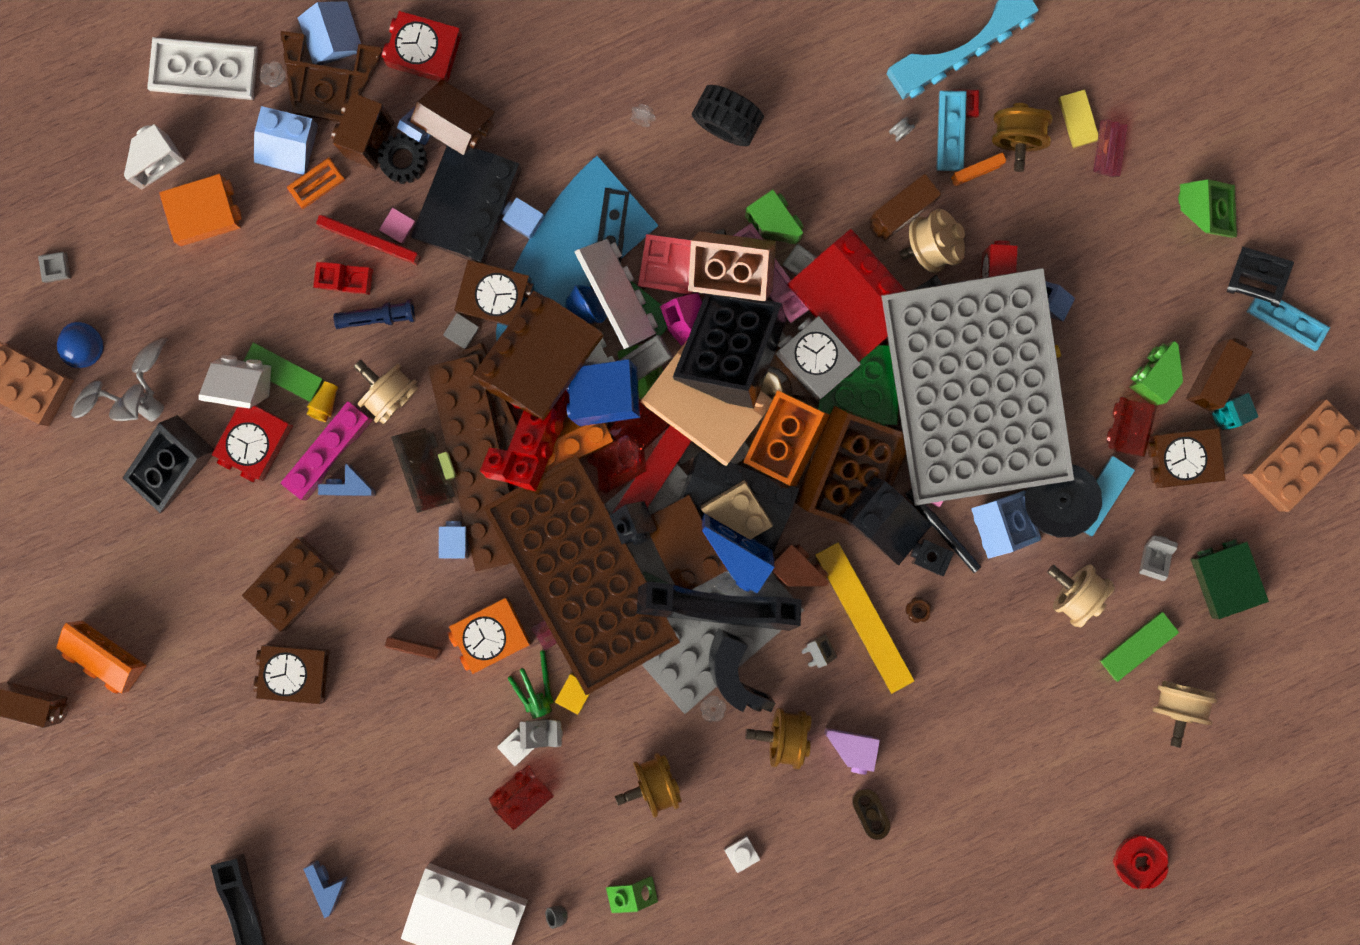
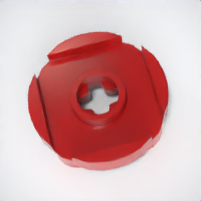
(1156, 862)

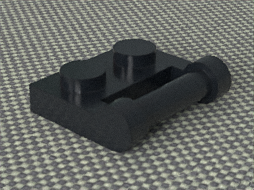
(1262, 268)

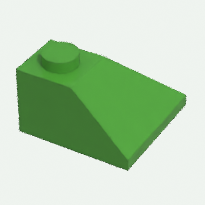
(1210, 206)

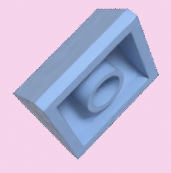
(329, 32)

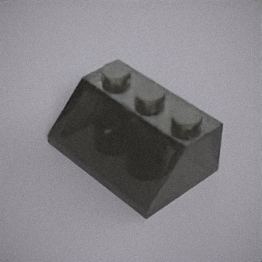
(423, 470)

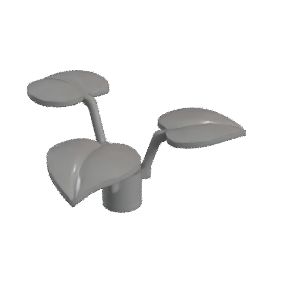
(134, 399)

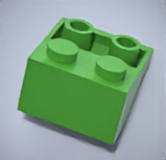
(773, 220)
(1160, 376)

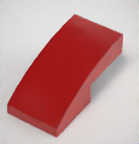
(343, 278)

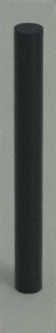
(946, 534)

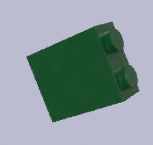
(1229, 579)

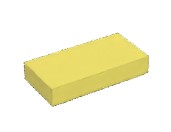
(1078, 118)

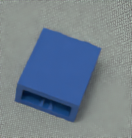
(604, 393)

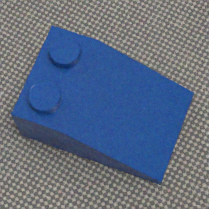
(744, 558)

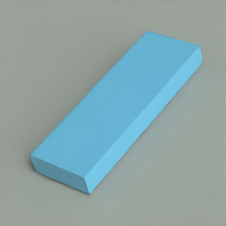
(951, 130)
(1290, 322)
(1111, 482)

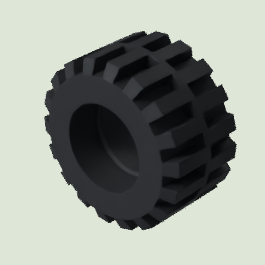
(727, 115)

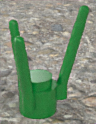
(536, 703)

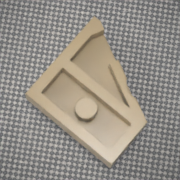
(739, 511)

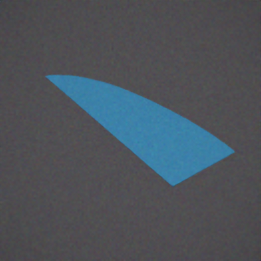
(574, 224)

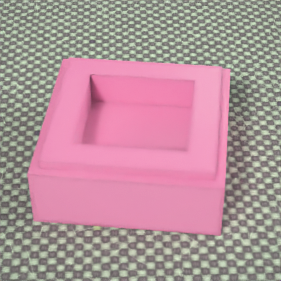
(397, 226)

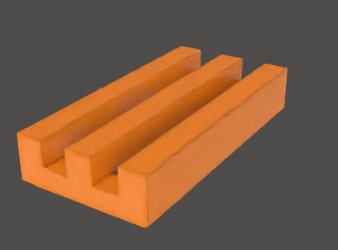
(978, 169)
(320, 192)

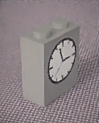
(816, 357)

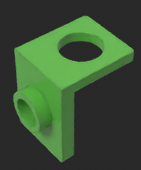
(629, 897)

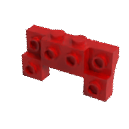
(529, 448)

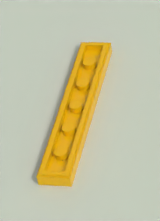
(864, 618)

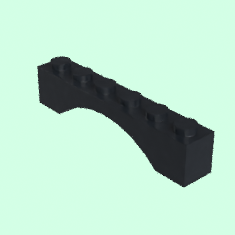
(688, 604)
(238, 898)

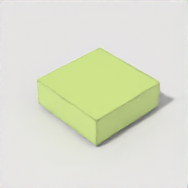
(447, 466)

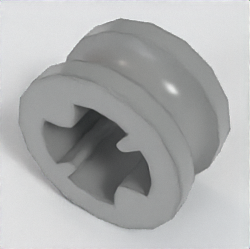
(902, 129)

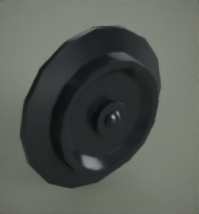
(1065, 507)

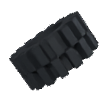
(402, 174)

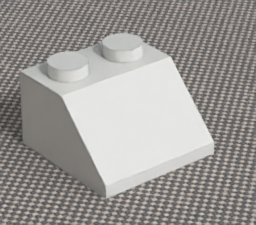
(150, 156)
(236, 382)

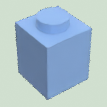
(522, 217)
(453, 540)

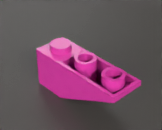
(681, 315)

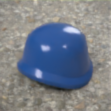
(585, 304)
(79, 345)

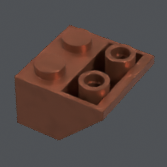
(796, 570)

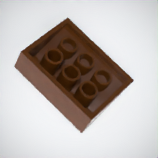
(537, 355)
(847, 460)

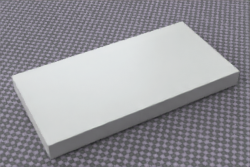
(202, 68)

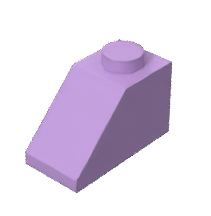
(855, 749)

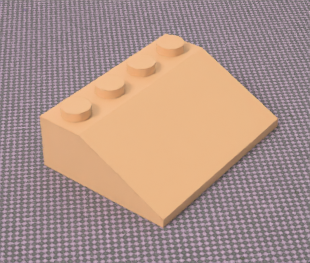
(702, 418)

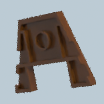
(321, 89)

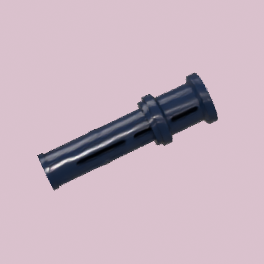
(387, 314)

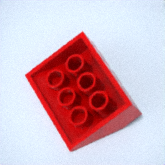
(846, 293)

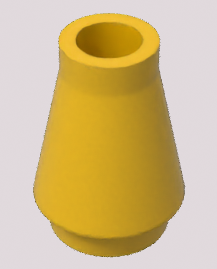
(323, 402)

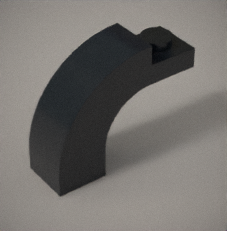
(724, 662)

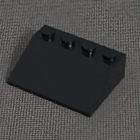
(467, 203)
(731, 348)
(711, 478)

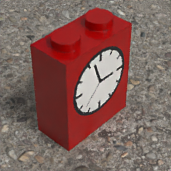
(422, 47)
(999, 259)
(252, 442)

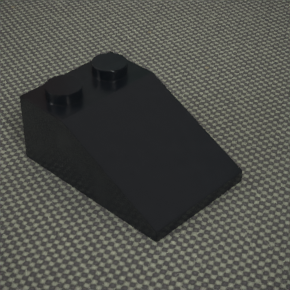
(168, 462)
(886, 520)

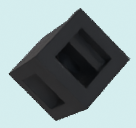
(939, 565)

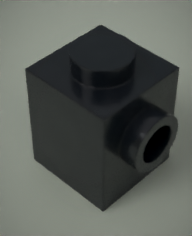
(633, 523)

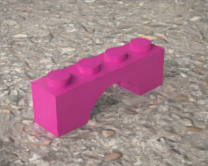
(320, 456)

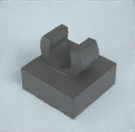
(821, 651)

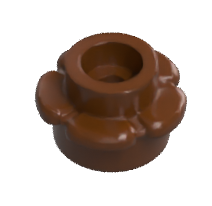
(925, 607)

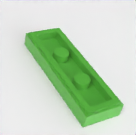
(286, 373)
(1139, 646)

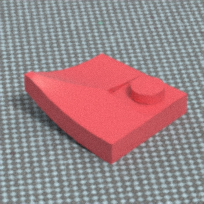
(665, 264)

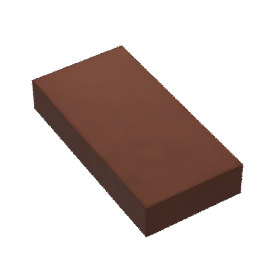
(413, 647)

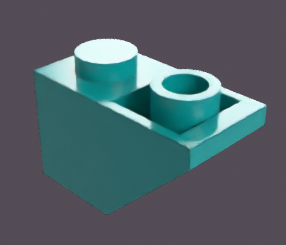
(1235, 412)

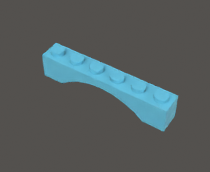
(919, 70)

